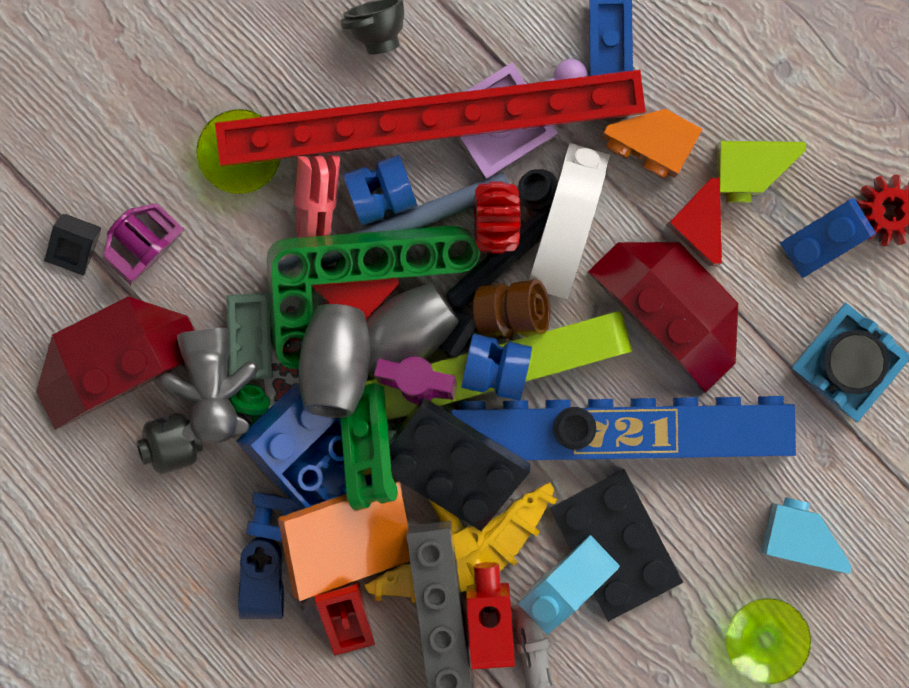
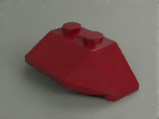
(674, 305)
(108, 357)

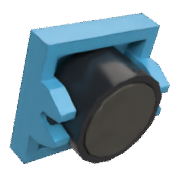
(851, 362)

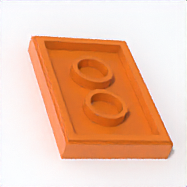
(337, 545)

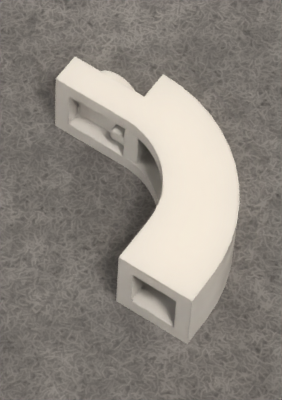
(569, 219)

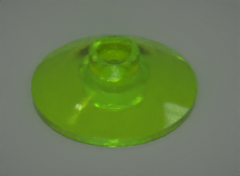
(235, 178)
(788, 650)

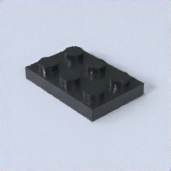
(454, 464)
(623, 528)

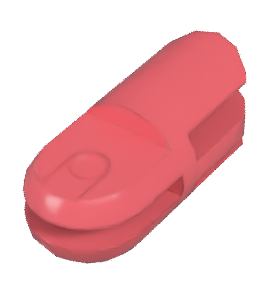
(315, 194)

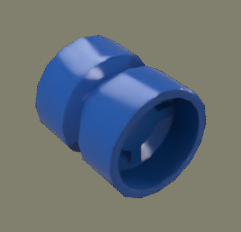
(396, 189)
(496, 367)

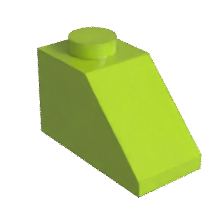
(752, 166)

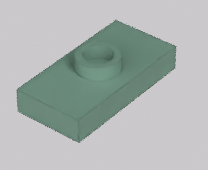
(250, 333)

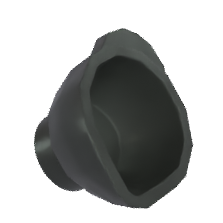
(376, 24)

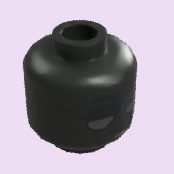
(166, 446)

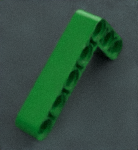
(352, 268)

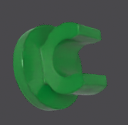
(250, 401)

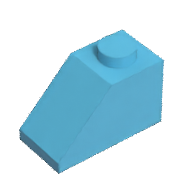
(802, 537)
(568, 584)

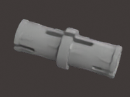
(532, 649)

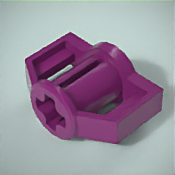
(140, 240)
(416, 378)

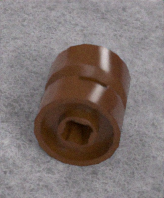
(512, 309)

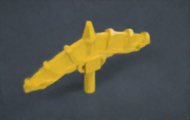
(496, 543)

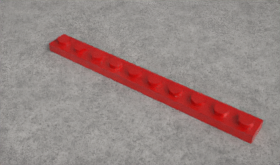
(430, 118)

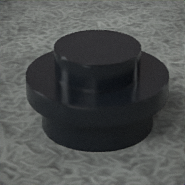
(537, 189)
(574, 428)

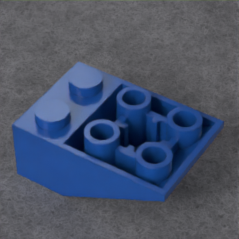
(299, 451)

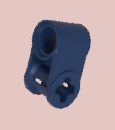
(261, 588)

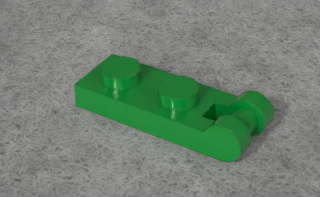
(368, 451)

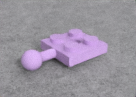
(499, 150)

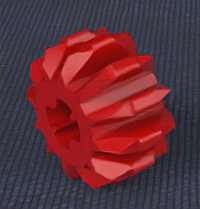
(874, 209)
(497, 217)

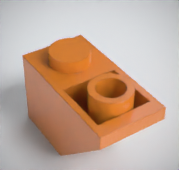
(656, 138)

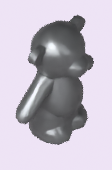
(206, 360)

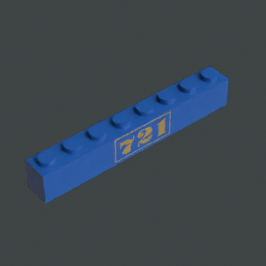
(643, 428)

